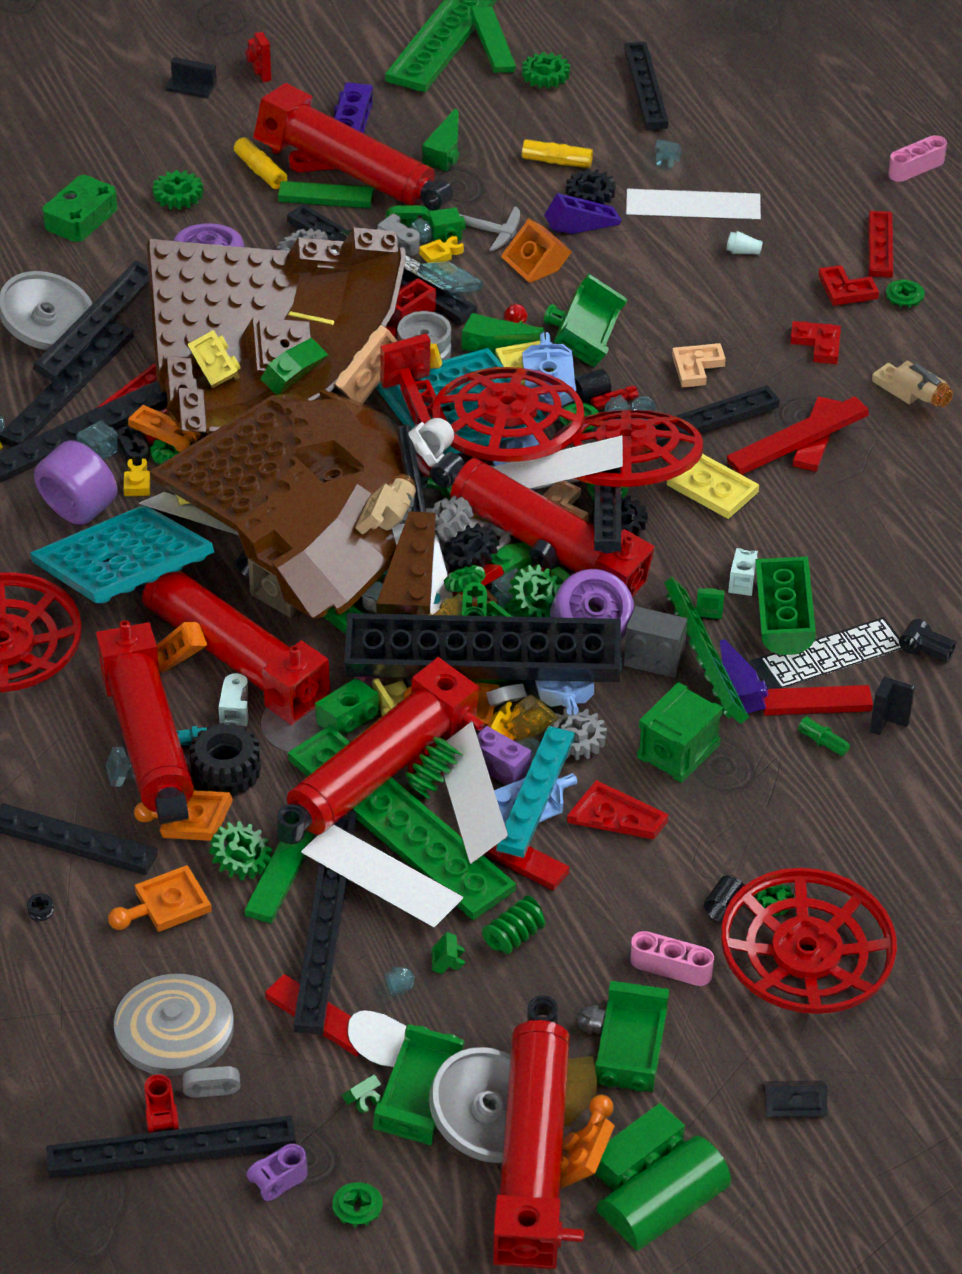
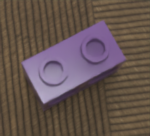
(503, 757)

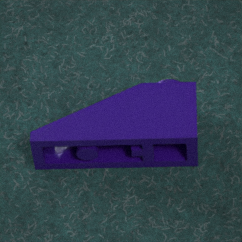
(579, 215)
(744, 679)

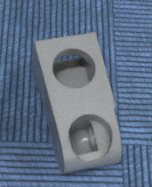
(406, 237)

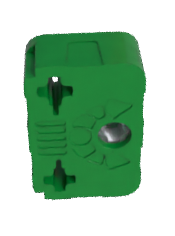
(80, 208)

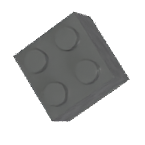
(655, 642)

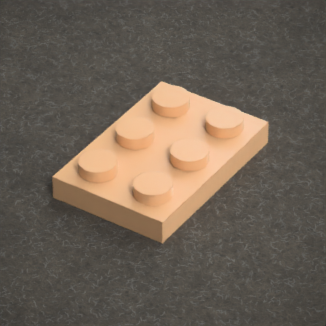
(364, 371)

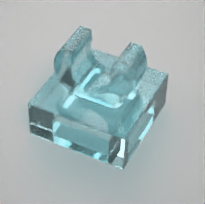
(667, 150)
(118, 767)

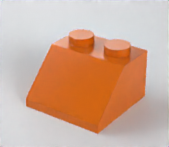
(535, 252)

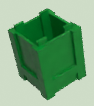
(679, 732)

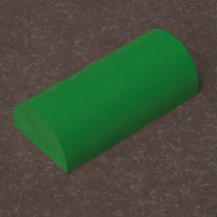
(785, 604)
(666, 1192)

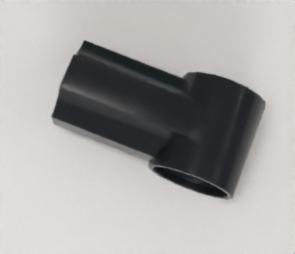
(921, 638)

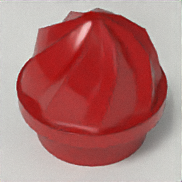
(515, 313)

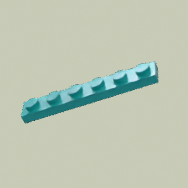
(536, 791)

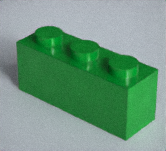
(640, 1146)

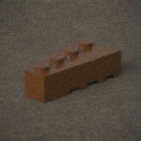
(410, 573)

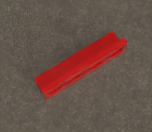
(415, 399)

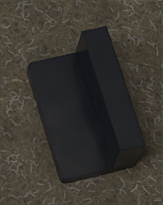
(192, 78)
(892, 703)
(795, 1098)

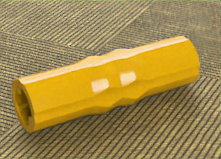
(557, 153)
(259, 162)

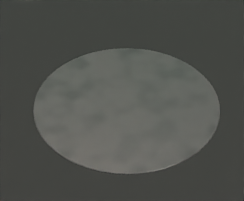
(286, 736)

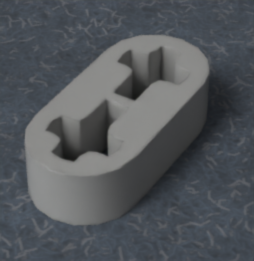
(505, 694)
(211, 1081)

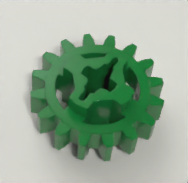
(545, 70)
(177, 189)
(524, 588)
(240, 850)

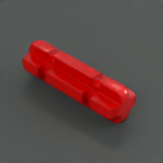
(628, 393)

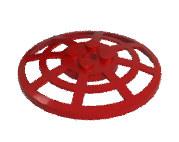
(522, 410)
(638, 438)
(20, 633)
(811, 931)

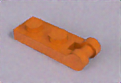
(161, 427)

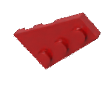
(617, 812)

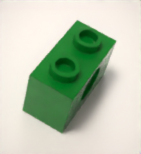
(347, 707)

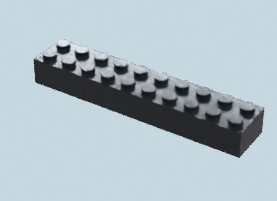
(484, 646)

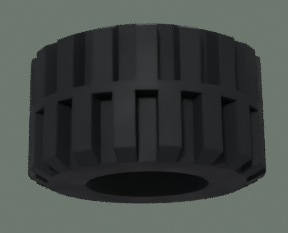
(221, 743)

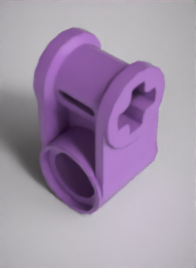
(277, 1173)

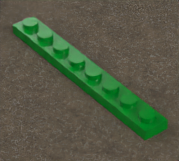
(707, 654)

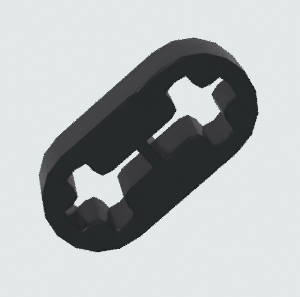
(137, 444)
(544, 555)

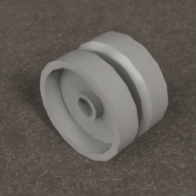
(427, 322)

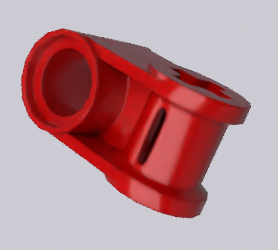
(160, 1109)

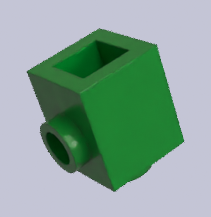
(446, 224)

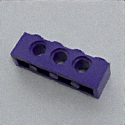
(354, 105)

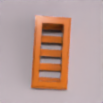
(192, 638)

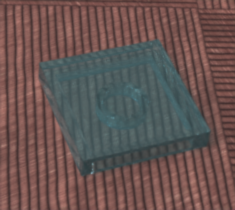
(450, 276)

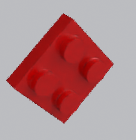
(406, 353)

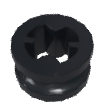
(40, 899)

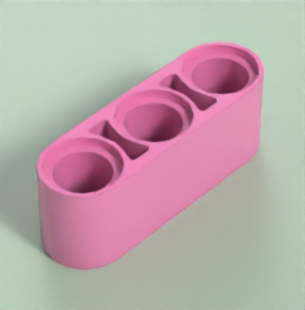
(917, 158)
(672, 958)

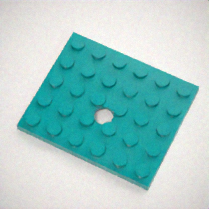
(439, 378)
(140, 550)

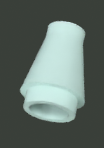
(743, 244)

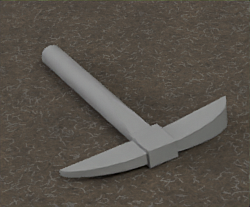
(505, 231)

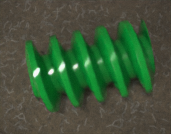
(432, 766)
(514, 925)

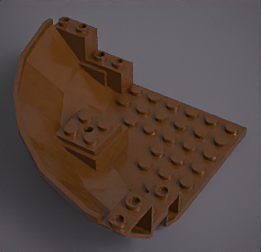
(248, 302)
(294, 489)

